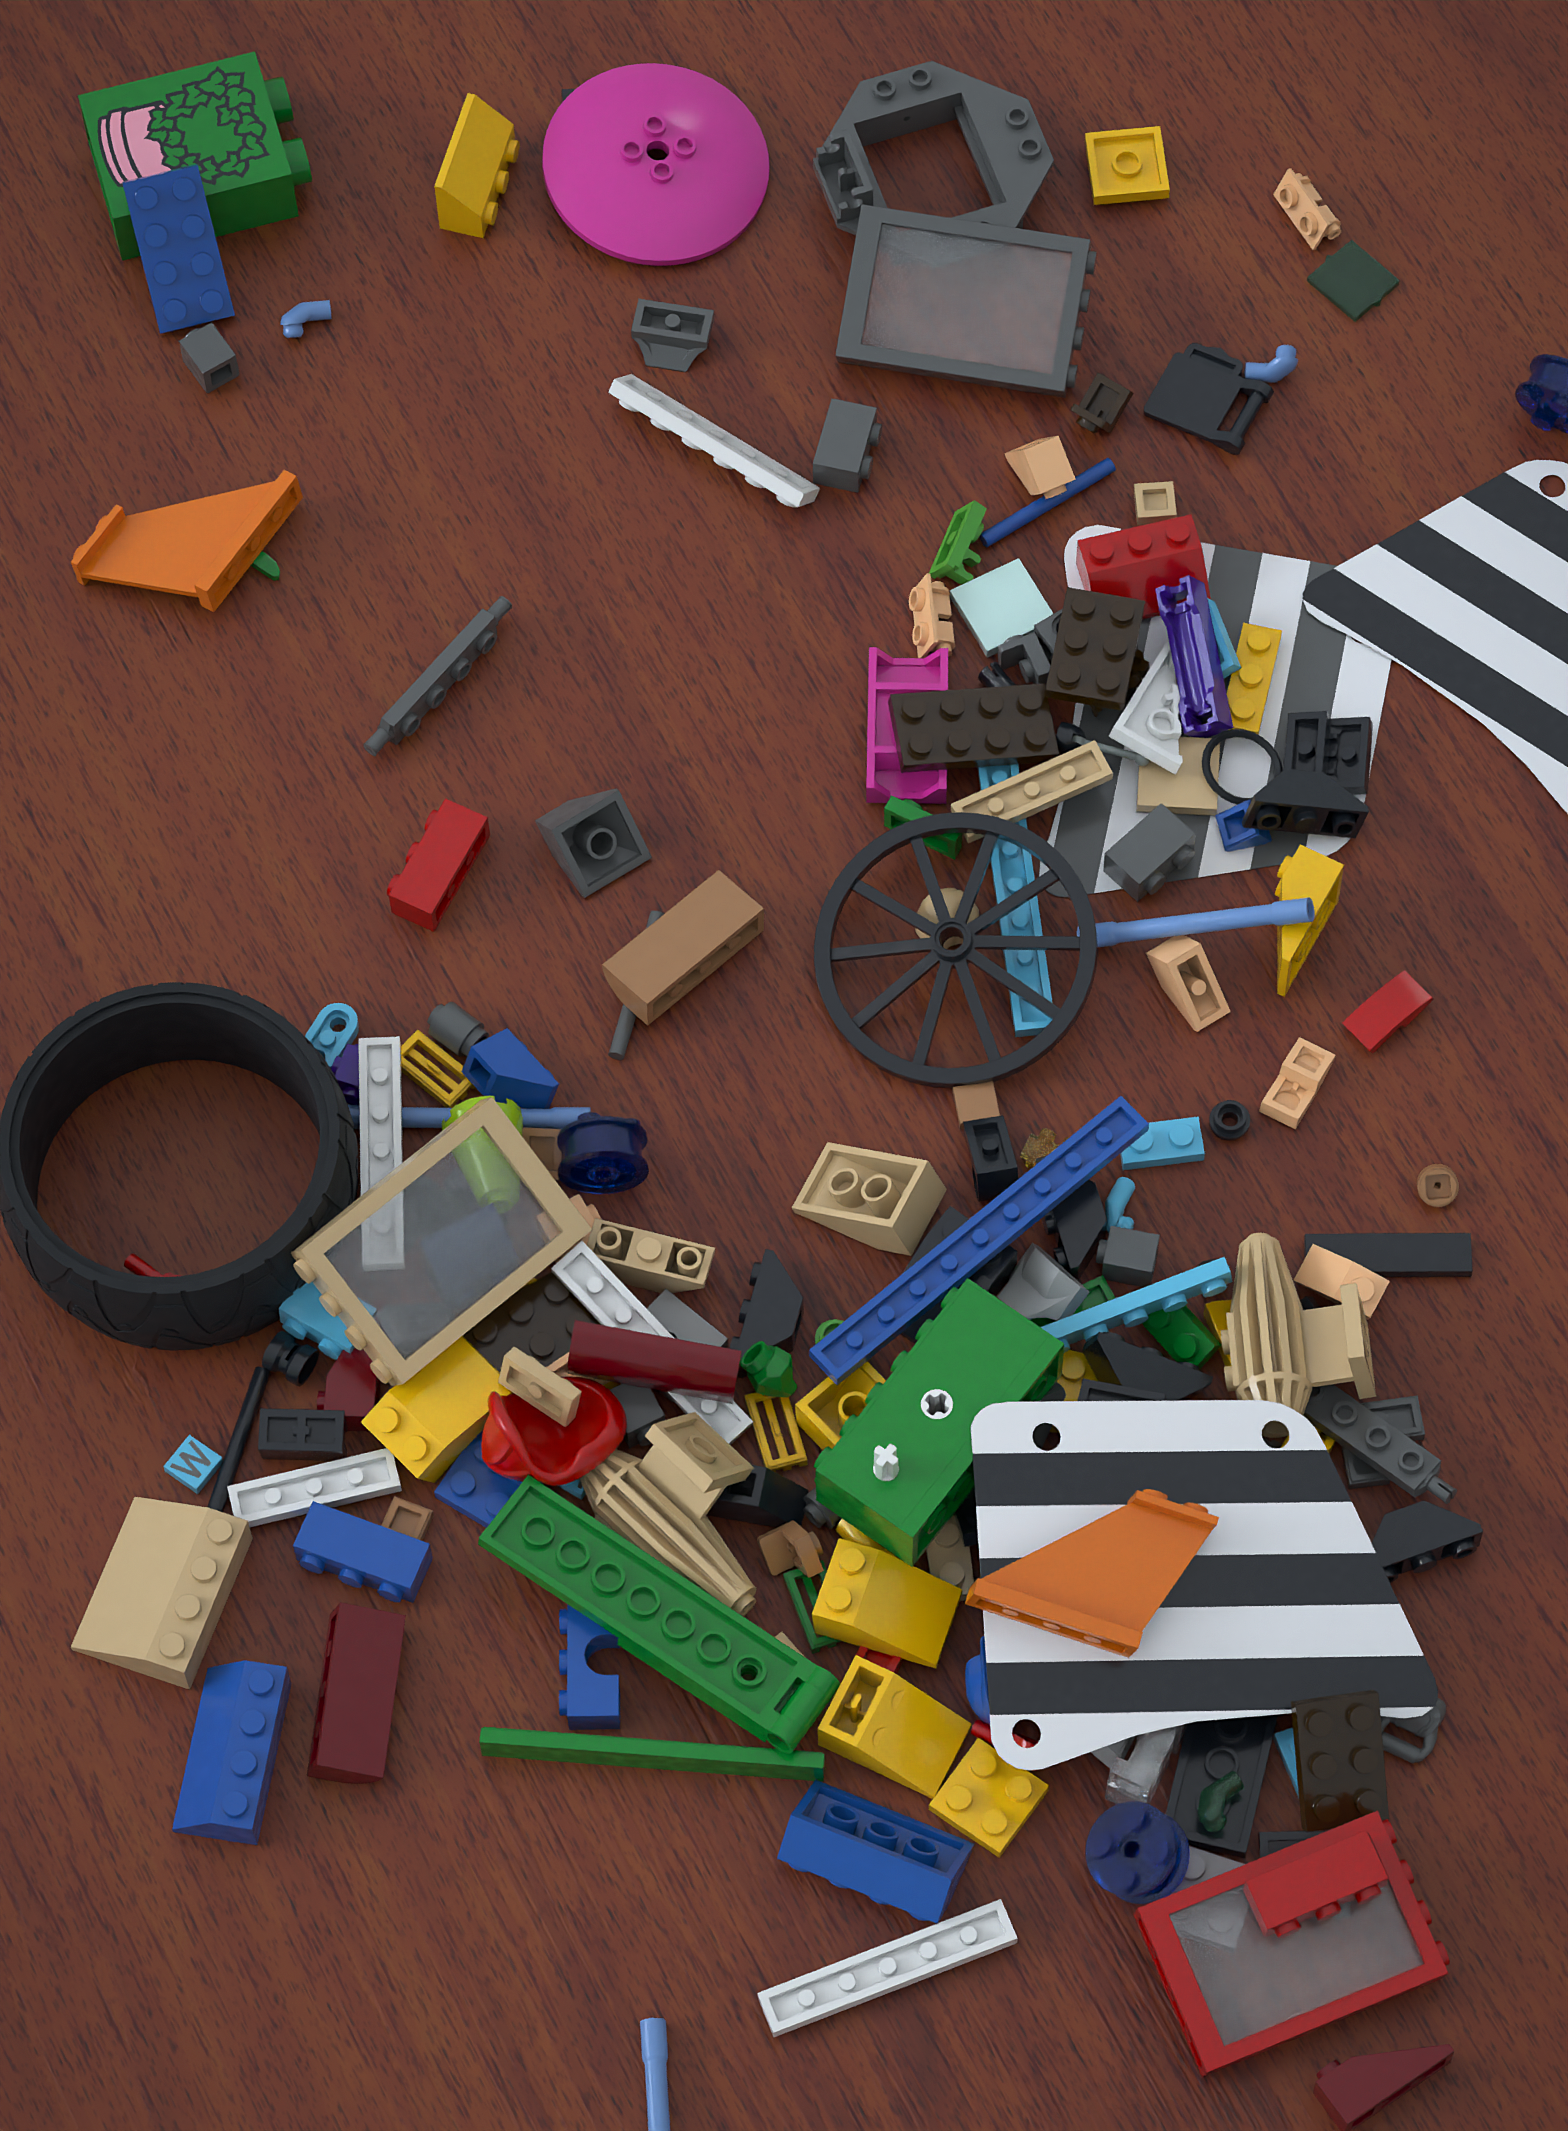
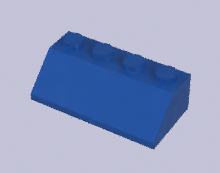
(233, 1751)
(875, 1851)

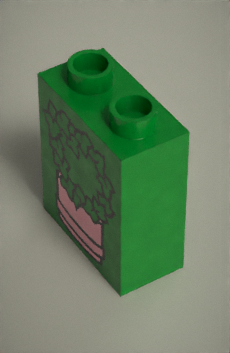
(206, 117)

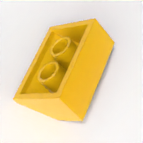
(475, 169)
(830, 1405)

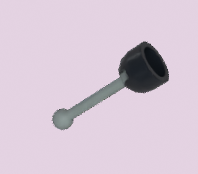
(1071, 737)

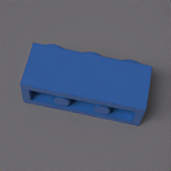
(362, 1553)

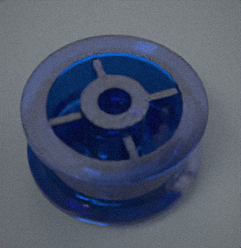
(1546, 393)
(602, 1154)
(1137, 1852)

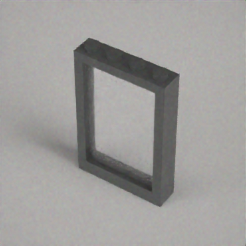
(965, 301)

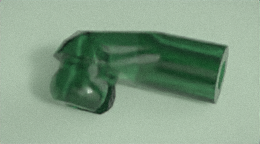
(1213, 1800)

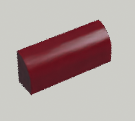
(654, 1362)
(356, 1695)

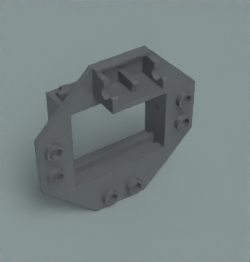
(994, 123)

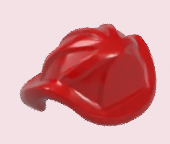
(526, 1441)

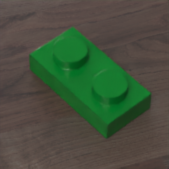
(902, 811)
(1182, 1335)

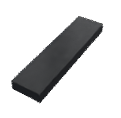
(1401, 1252)

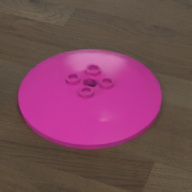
(649, 207)

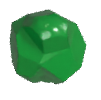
(769, 1370)

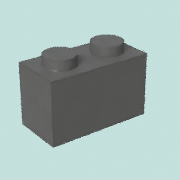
(845, 445)
(1150, 853)

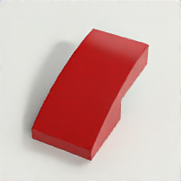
(1387, 1010)

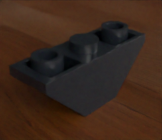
(1306, 805)
(1077, 1227)
(772, 1312)
(1142, 1368)
(762, 1500)
(1421, 1536)

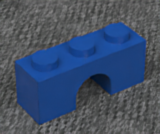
(590, 1697)

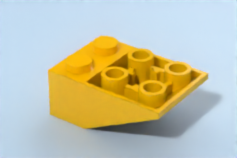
(892, 1728)

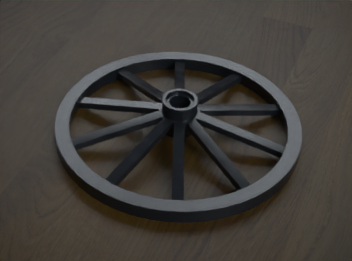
(958, 959)

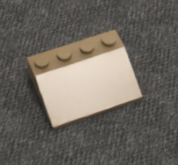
(164, 1589)

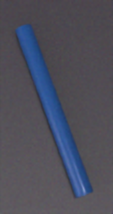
(1043, 505)

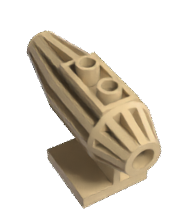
(1288, 1350)
(665, 1502)

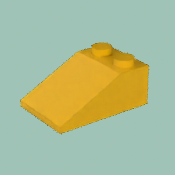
(1303, 877)
(436, 1410)
(885, 1604)

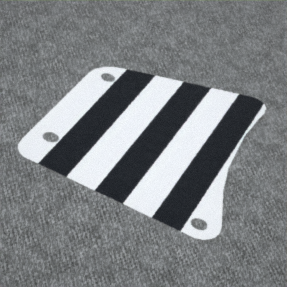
(1475, 610)
(1264, 1614)

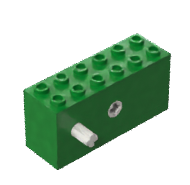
(910, 1449)

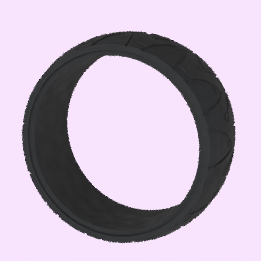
(134, 1032)

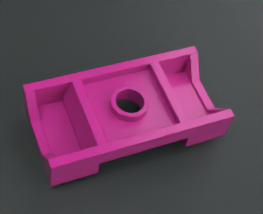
(900, 676)

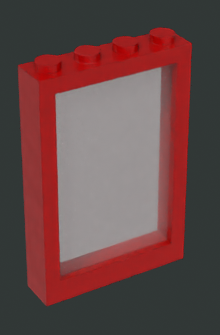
(1258, 1992)

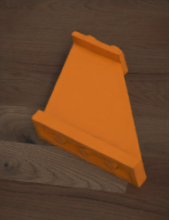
(191, 545)
(1103, 1577)

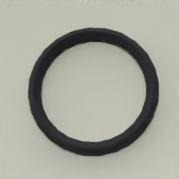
(1230, 734)

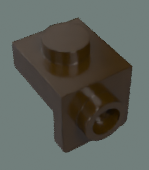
(1102, 404)

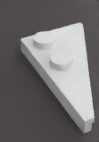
(1151, 716)

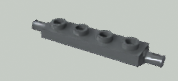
(434, 682)
(1376, 1442)

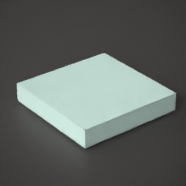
(1000, 605)

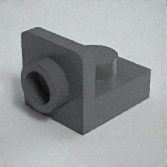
(1028, 654)

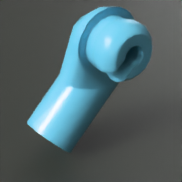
(1116, 1204)

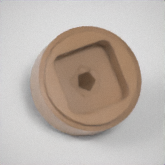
(1437, 1185)

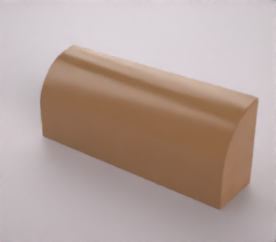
(683, 947)

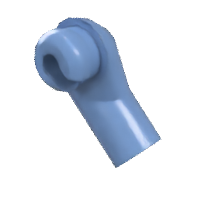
(303, 313)
(1274, 370)

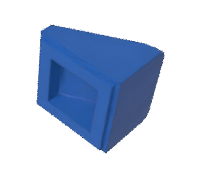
(1232, 832)

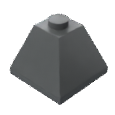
(594, 839)

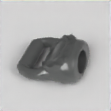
(1423, 1726)

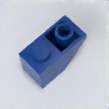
(507, 1070)

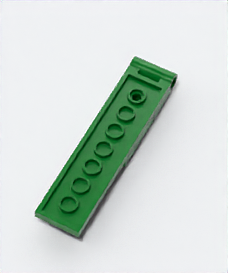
(661, 1616)

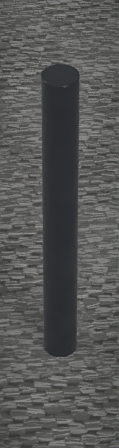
(239, 1438)

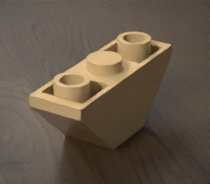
(650, 1258)

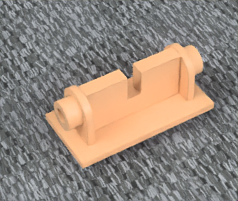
(1301, 204)
(929, 603)

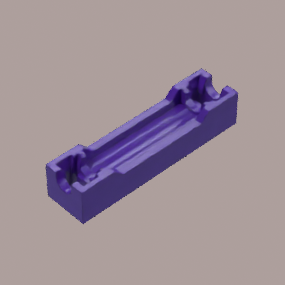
(1195, 658)

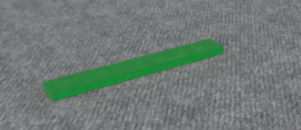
(652, 1754)

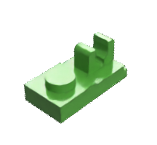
(954, 549)

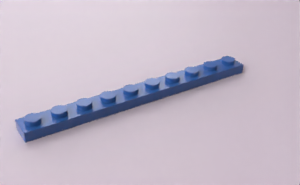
(978, 1240)

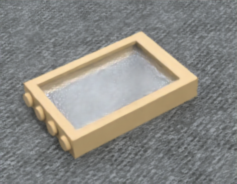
(440, 1242)

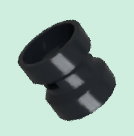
(290, 1358)

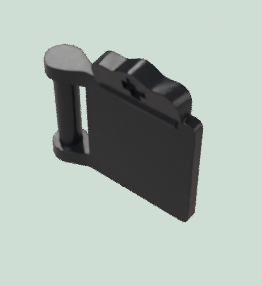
(1200, 392)

